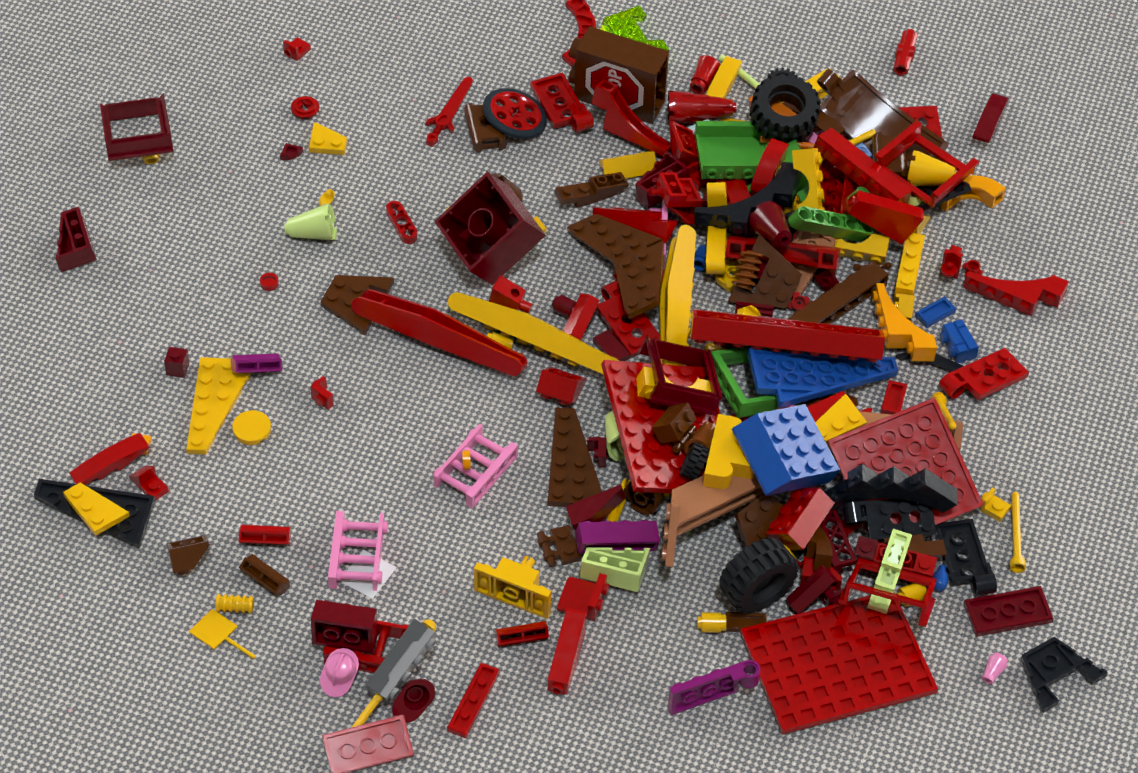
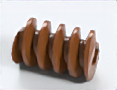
(747, 269)

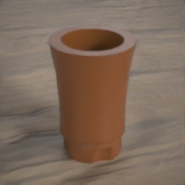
(703, 436)

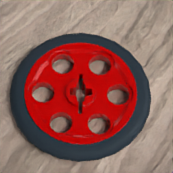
(505, 125)

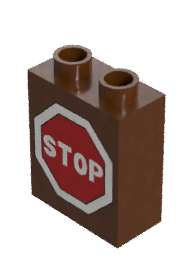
(632, 65)

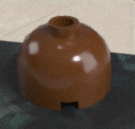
(643, 501)

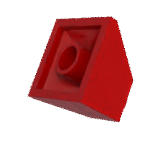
(683, 143)

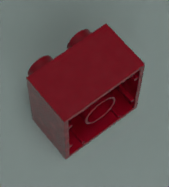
(489, 228)

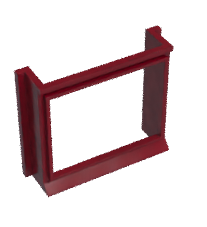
(137, 145)
(674, 394)

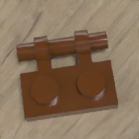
(564, 543)

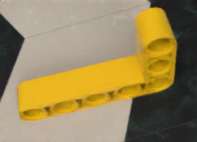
(716, 236)

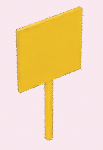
(215, 629)

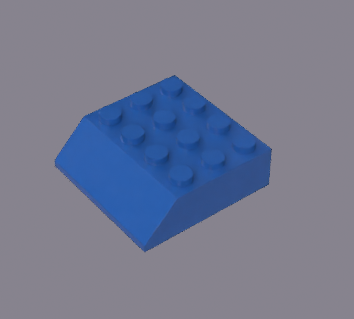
(786, 450)

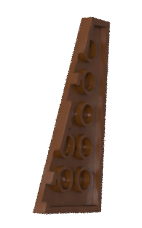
(571, 465)

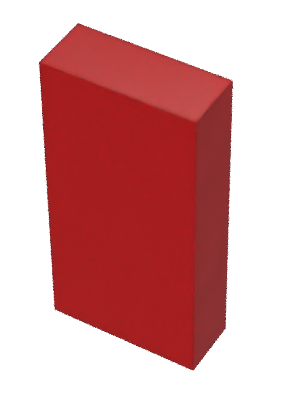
(893, 397)

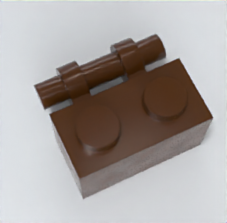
(676, 426)

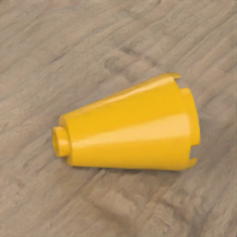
(928, 171)

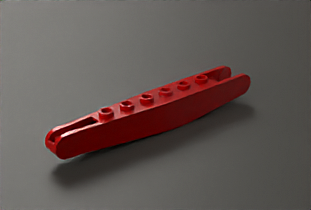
(437, 330)

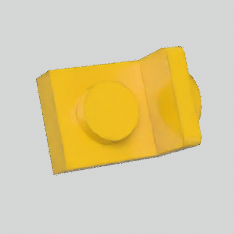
(994, 506)

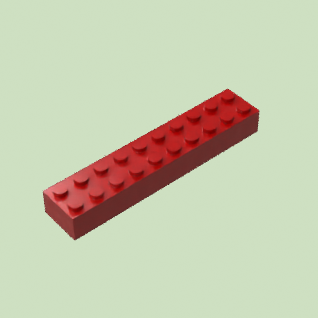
(787, 334)

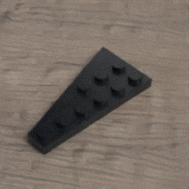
(129, 530)

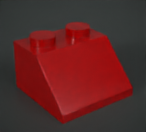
(560, 385)

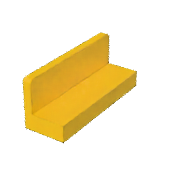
(630, 165)

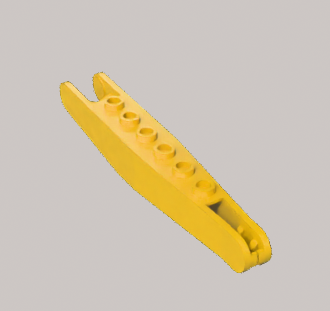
(677, 289)
(529, 330)

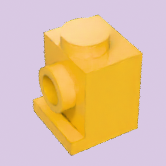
(905, 304)

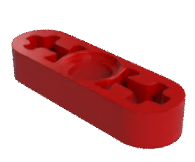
(402, 215)

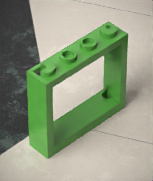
(740, 405)

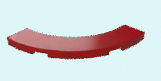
(584, 19)

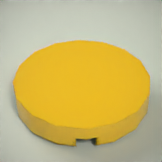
(251, 427)

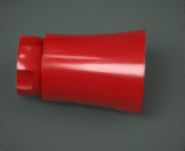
(704, 74)

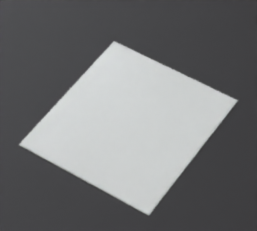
(365, 586)

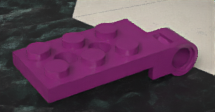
(712, 686)

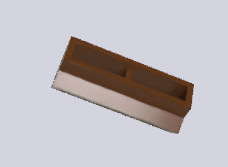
(265, 574)

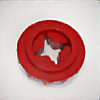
(308, 102)

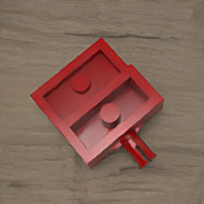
(676, 190)

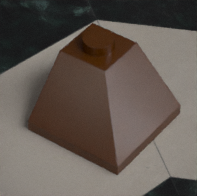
(186, 553)

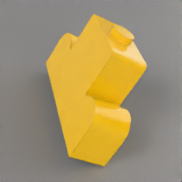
(725, 456)

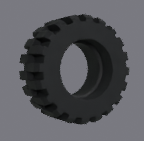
(788, 90)
(758, 575)

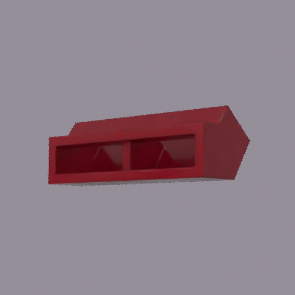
(811, 589)

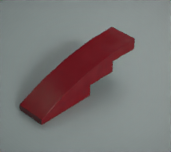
(990, 118)

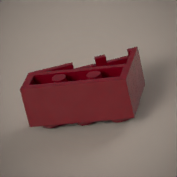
(648, 180)

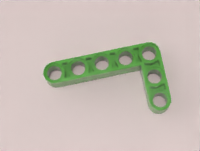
(830, 223)

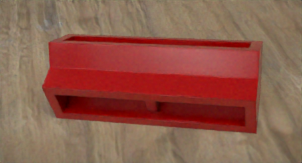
(581, 315)
(264, 534)
(521, 629)

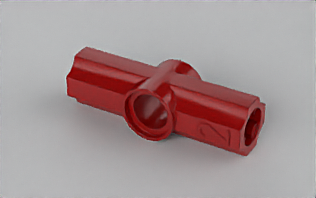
(905, 52)

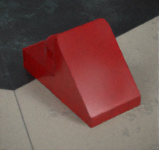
(149, 482)

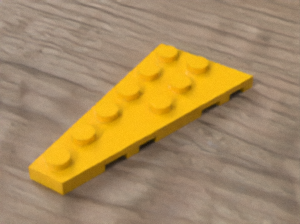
(214, 399)

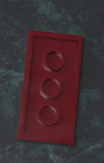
(1008, 611)

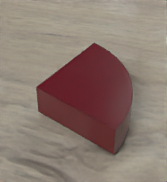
(290, 152)

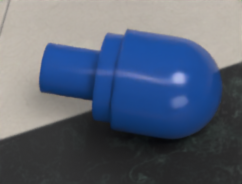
(942, 578)

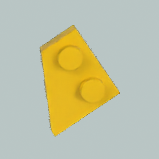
(326, 141)

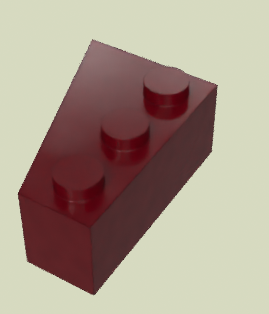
(74, 241)

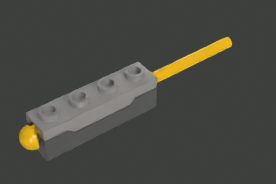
(399, 664)

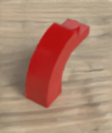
(768, 165)

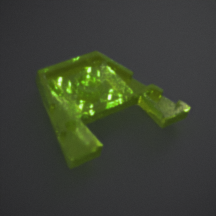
(625, 25)

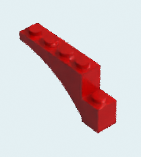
(622, 120)
(1019, 294)

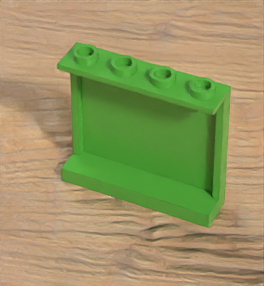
(728, 149)

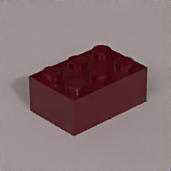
(344, 626)

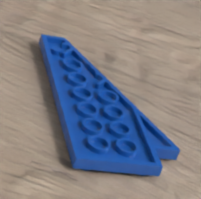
(807, 377)

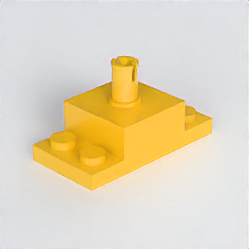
(514, 585)

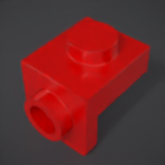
(320, 394)

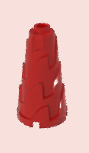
(688, 107)

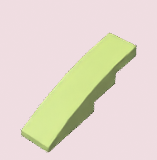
(890, 569)

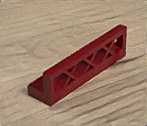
(836, 563)

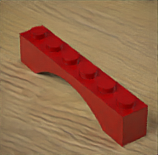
(805, 254)

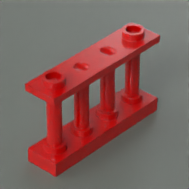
(367, 662)

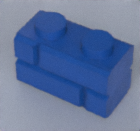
(959, 341)

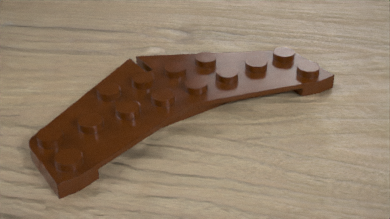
(634, 255)

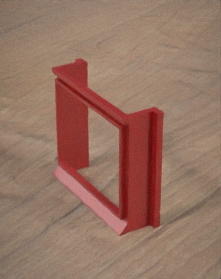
(908, 138)
(926, 605)

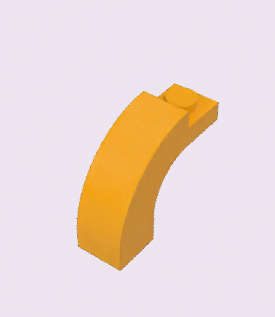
(982, 189)

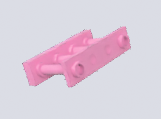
(484, 480)
(340, 541)

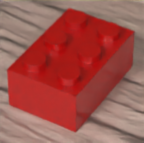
(800, 517)

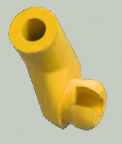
(327, 197)

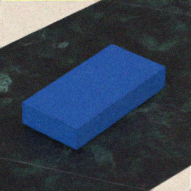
(935, 312)

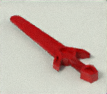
(444, 119)

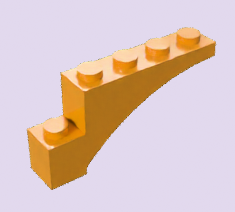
(900, 331)

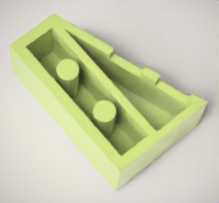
(622, 568)

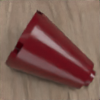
(770, 223)

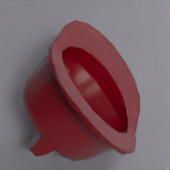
(413, 699)

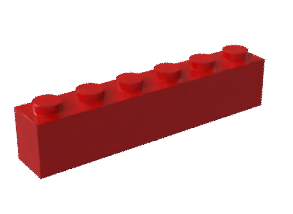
(860, 167)

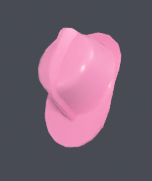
(339, 672)

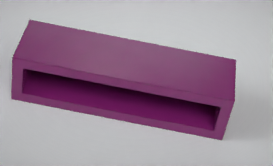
(618, 535)

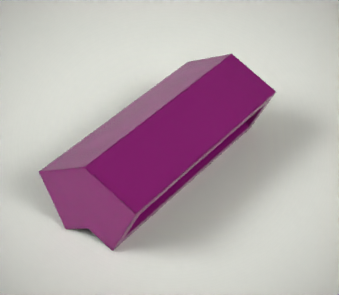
(256, 363)

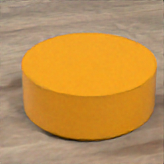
(466, 460)

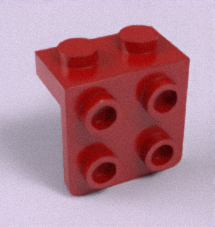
(584, 595)

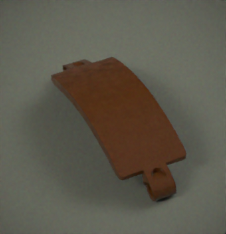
(862, 108)

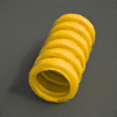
(234, 603)

